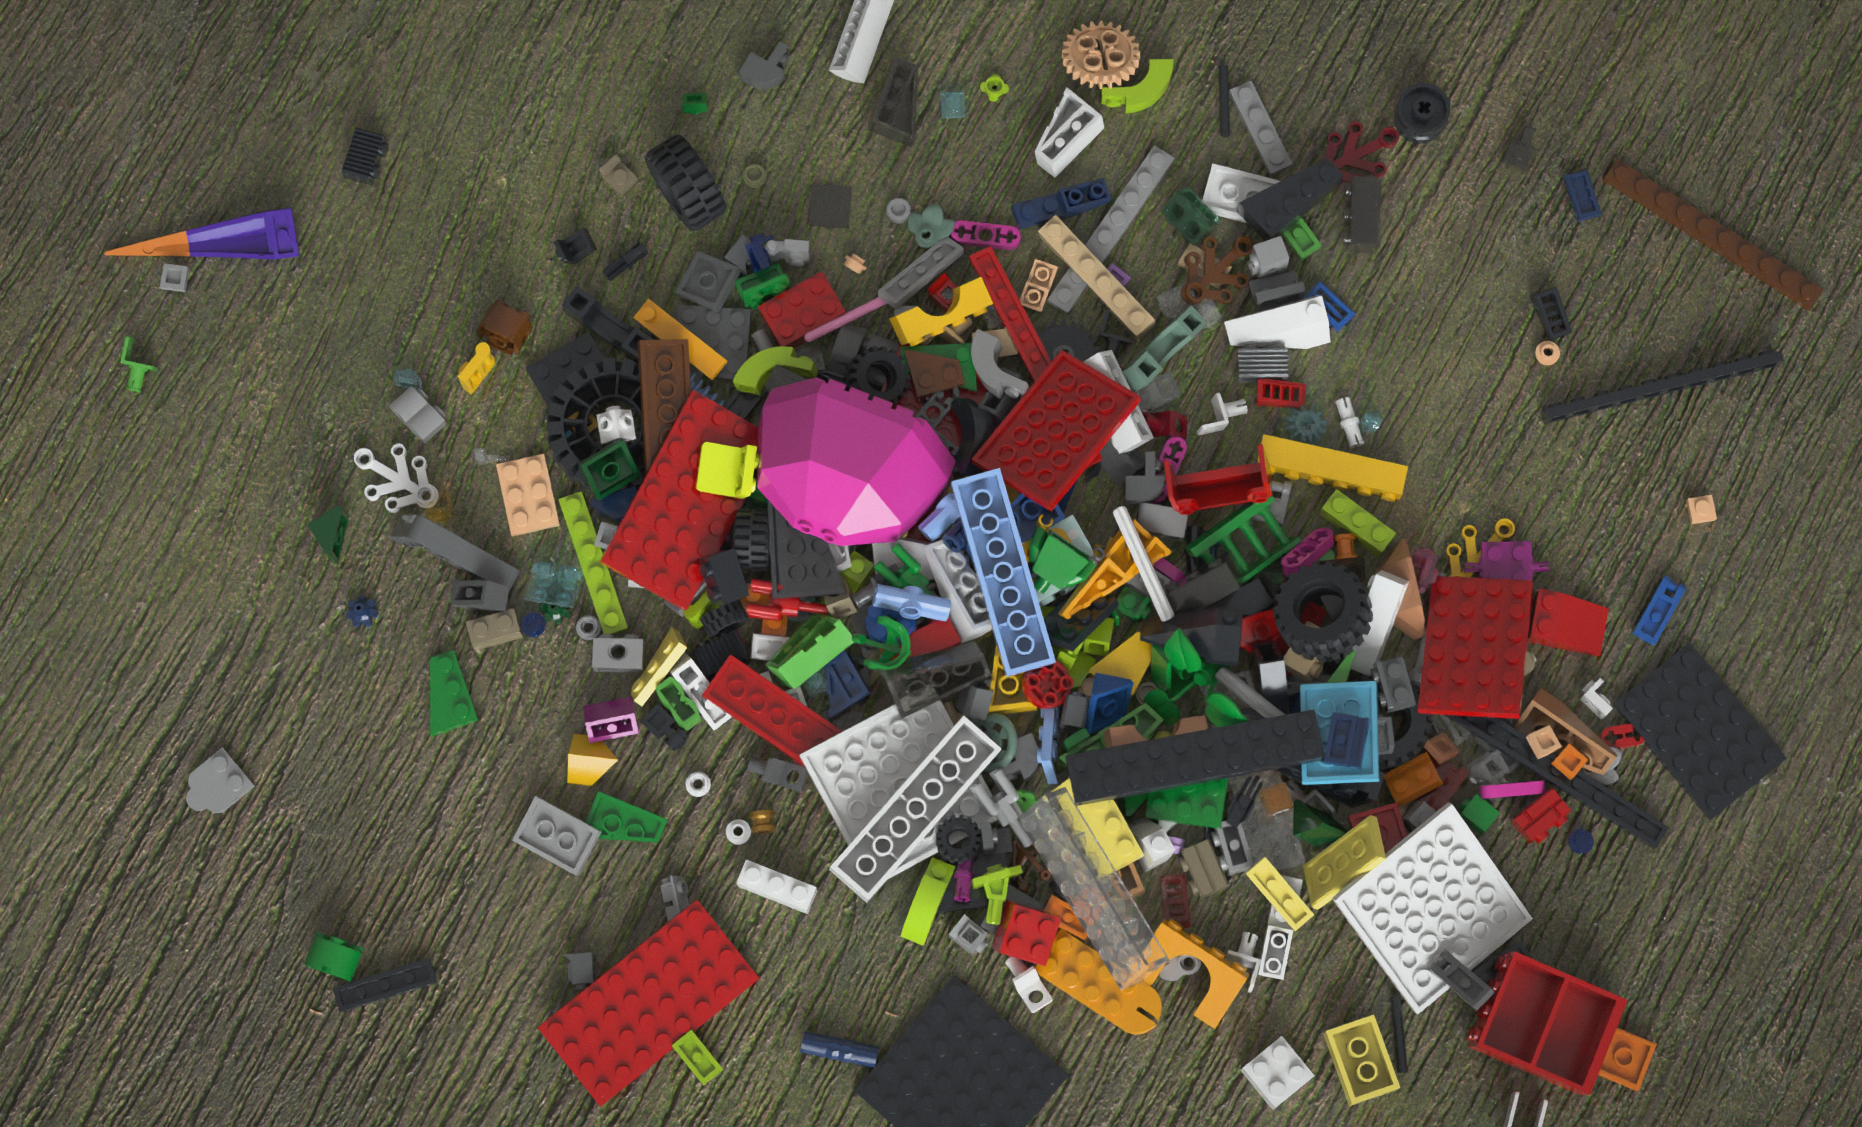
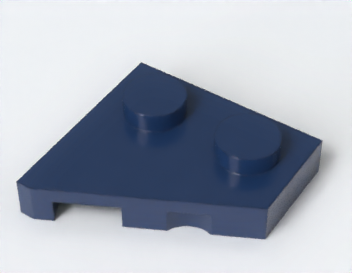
(844, 684)

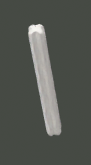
(1143, 563)

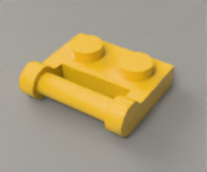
(474, 372)

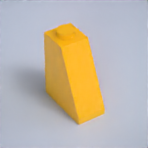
(1126, 661)

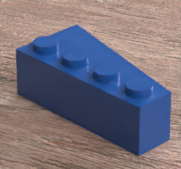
(1026, 514)

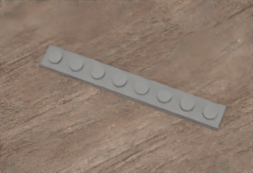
(1114, 224)

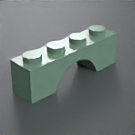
(1163, 347)

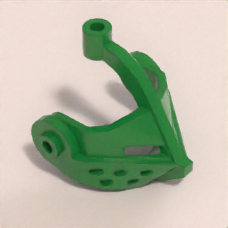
(890, 648)

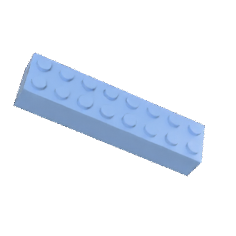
(1003, 572)

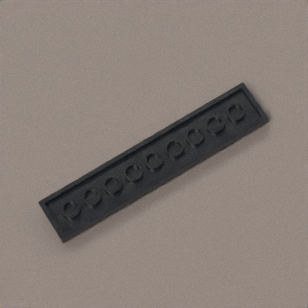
(1194, 757)

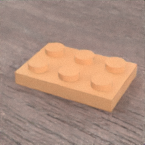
(528, 495)

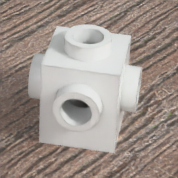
(616, 424)

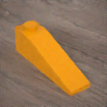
(668, 328)

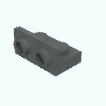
(1393, 684)

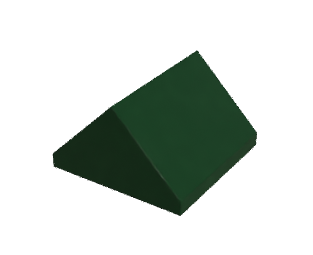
(609, 469)
(331, 531)
(1315, 825)

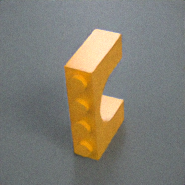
(1225, 976)

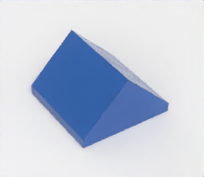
(1107, 702)

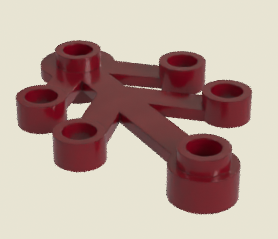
(1352, 157)

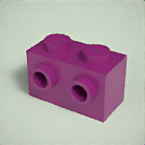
(610, 719)

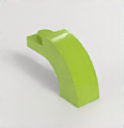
(1143, 94)
(758, 368)
(927, 901)

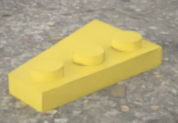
(660, 664)

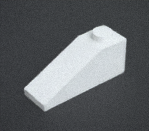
(694, 685)

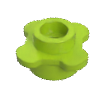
(994, 80)

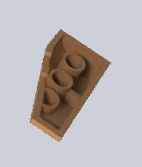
(1568, 728)

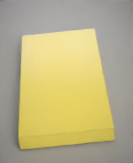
(1344, 861)

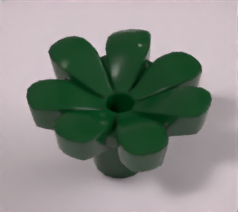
(554, 613)

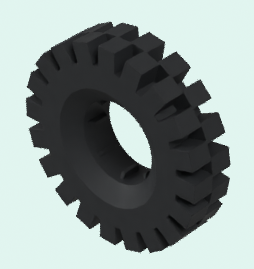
(583, 393)

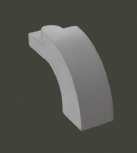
(985, 355)

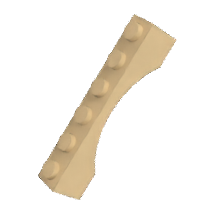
(1097, 277)

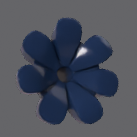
(362, 611)

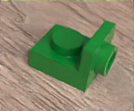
(1133, 605)

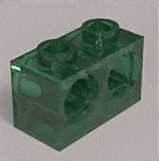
(1194, 211)

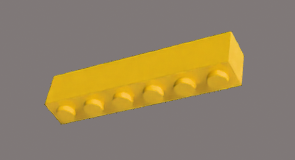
(1334, 468)

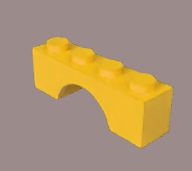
(967, 299)

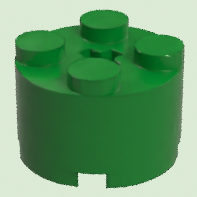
(333, 956)

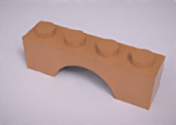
(1128, 734)

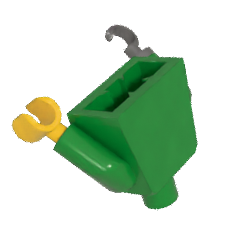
(1058, 560)

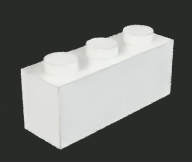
(776, 886)

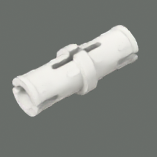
(1349, 422)

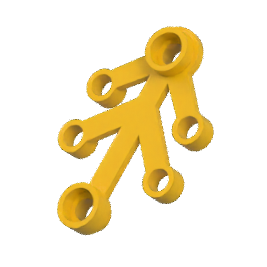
(1472, 555)

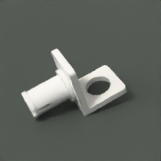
(1222, 412)
(1245, 956)
(1026, 982)

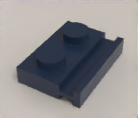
(1346, 740)

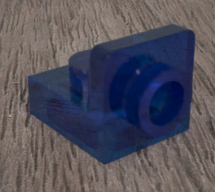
(758, 256)

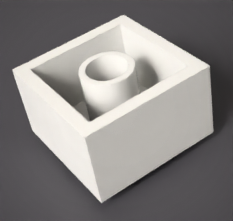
(1277, 1072)

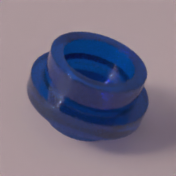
(533, 625)
(1581, 841)

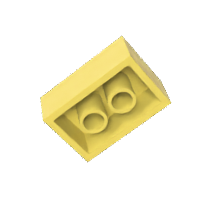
(1361, 1060)

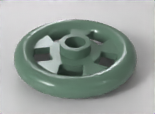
(1008, 732)

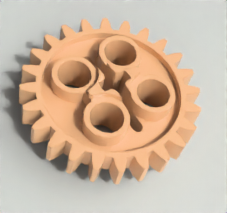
(1116, 48)

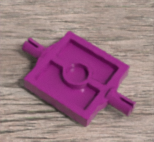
(1506, 561)

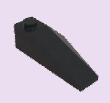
(1212, 631)

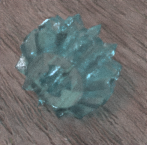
(1296, 421)

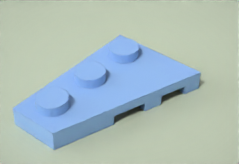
(1049, 751)

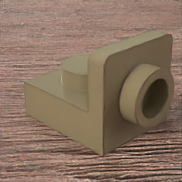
(617, 175)

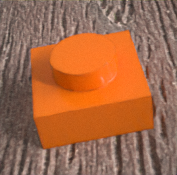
(1569, 761)

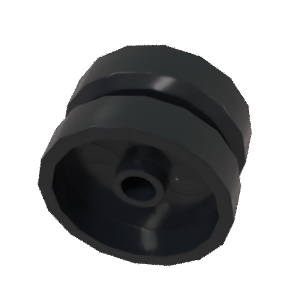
(1422, 113)

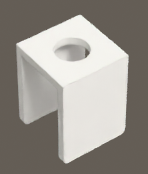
(1512, 1107)

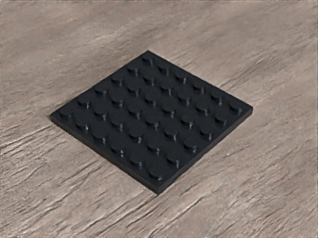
(961, 1069)

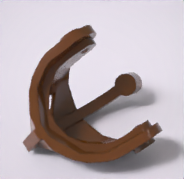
(1020, 855)

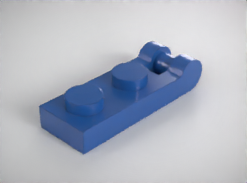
(1659, 611)

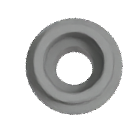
(585, 620)

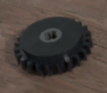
(1068, 339)

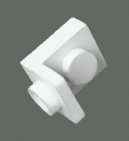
(1596, 702)

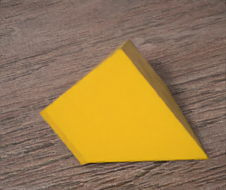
(588, 760)

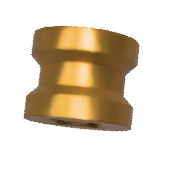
(762, 822)

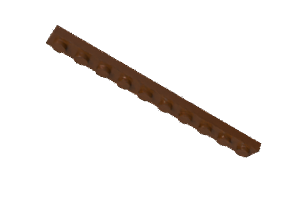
(1713, 235)

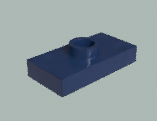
(1582, 195)

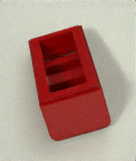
(1261, 400)

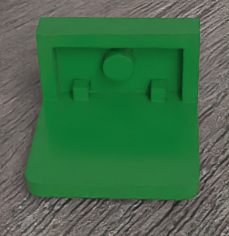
(762, 286)

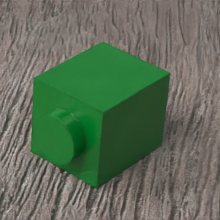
(1478, 813)

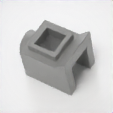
(969, 936)

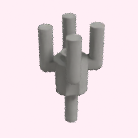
(1002, 804)

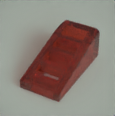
(1184, 920)

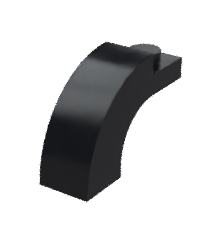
(976, 429)

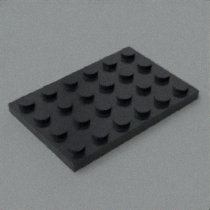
(1699, 731)

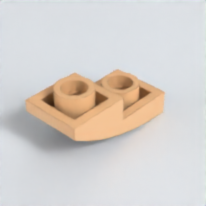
(1038, 285)

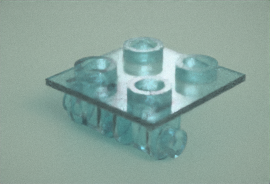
(554, 586)

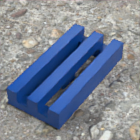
(1332, 322)

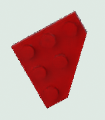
(1262, 627)

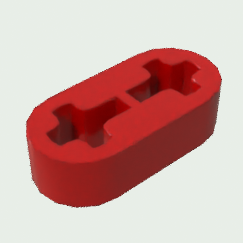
(1623, 742)

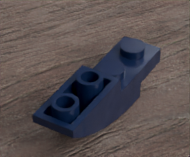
(1064, 204)

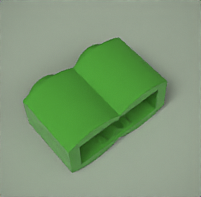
(682, 708)

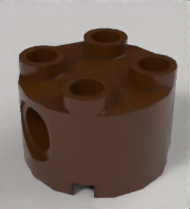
(505, 328)

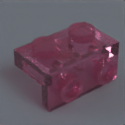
(1427, 561)

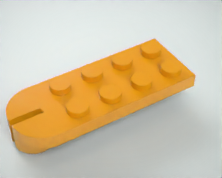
(1085, 977)

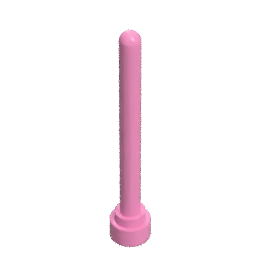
(844, 319)

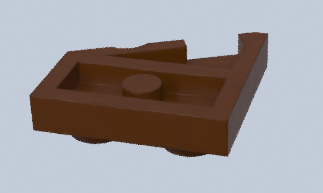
(933, 373)

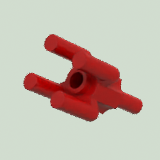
(779, 607)

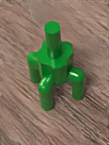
(908, 574)

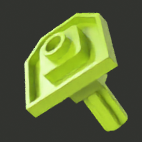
(1075, 662)
(995, 886)

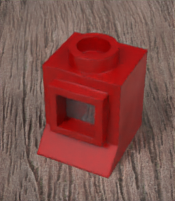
(942, 292)

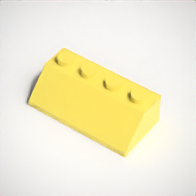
(1110, 830)

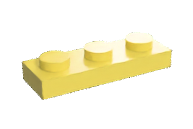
(1279, 893)

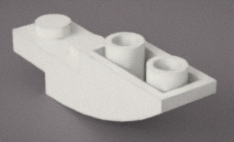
(1277, 939)

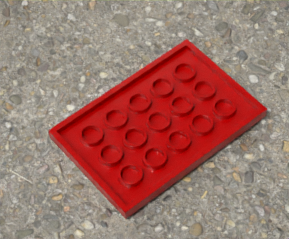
(1056, 429)
(1476, 647)

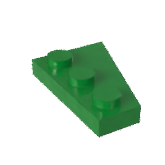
(955, 351)
(449, 695)
(624, 821)

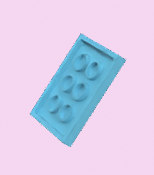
(1349, 699)

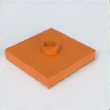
(1627, 1059)

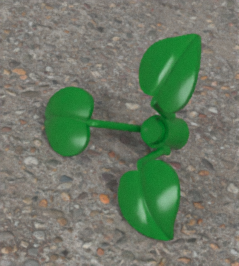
(1182, 655)

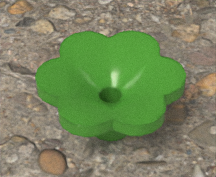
(1026, 799)

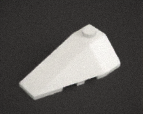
(1291, 325)
(961, 586)

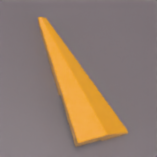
(1113, 570)

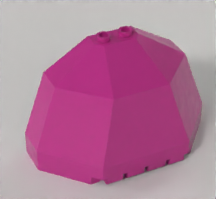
(848, 463)

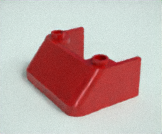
(1219, 486)

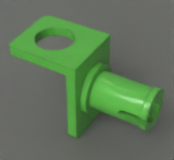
(137, 369)

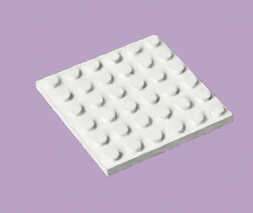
(872, 761)
(1431, 898)

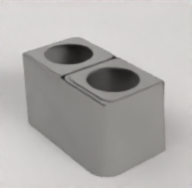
(1162, 521)

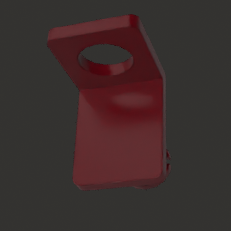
(1164, 423)

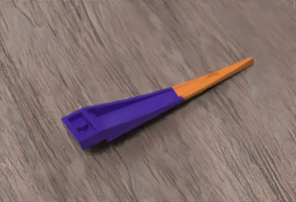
(255, 235)

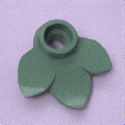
(932, 223)

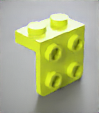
(727, 470)

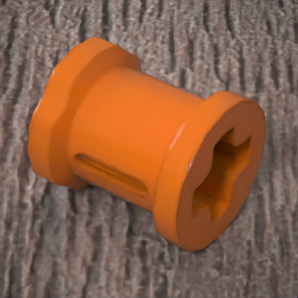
(1345, 546)

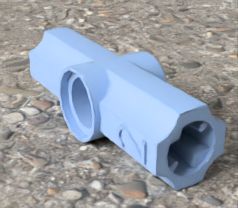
(941, 519)
(911, 602)

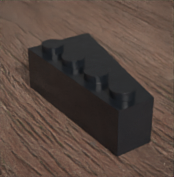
(1286, 202)
(1347, 793)

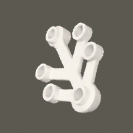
(399, 480)

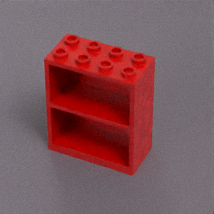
(1546, 1023)

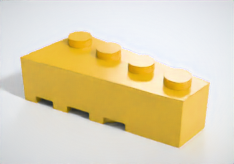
(1008, 691)

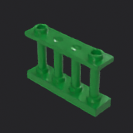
(1241, 520)

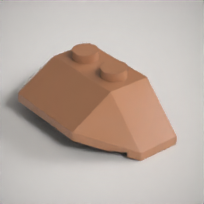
(1410, 615)

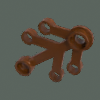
(1213, 272)

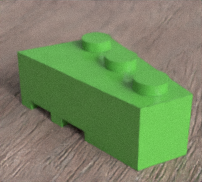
(809, 649)

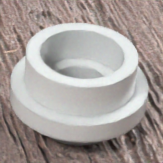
(692, 778)
(738, 840)

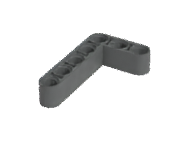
(423, 533)

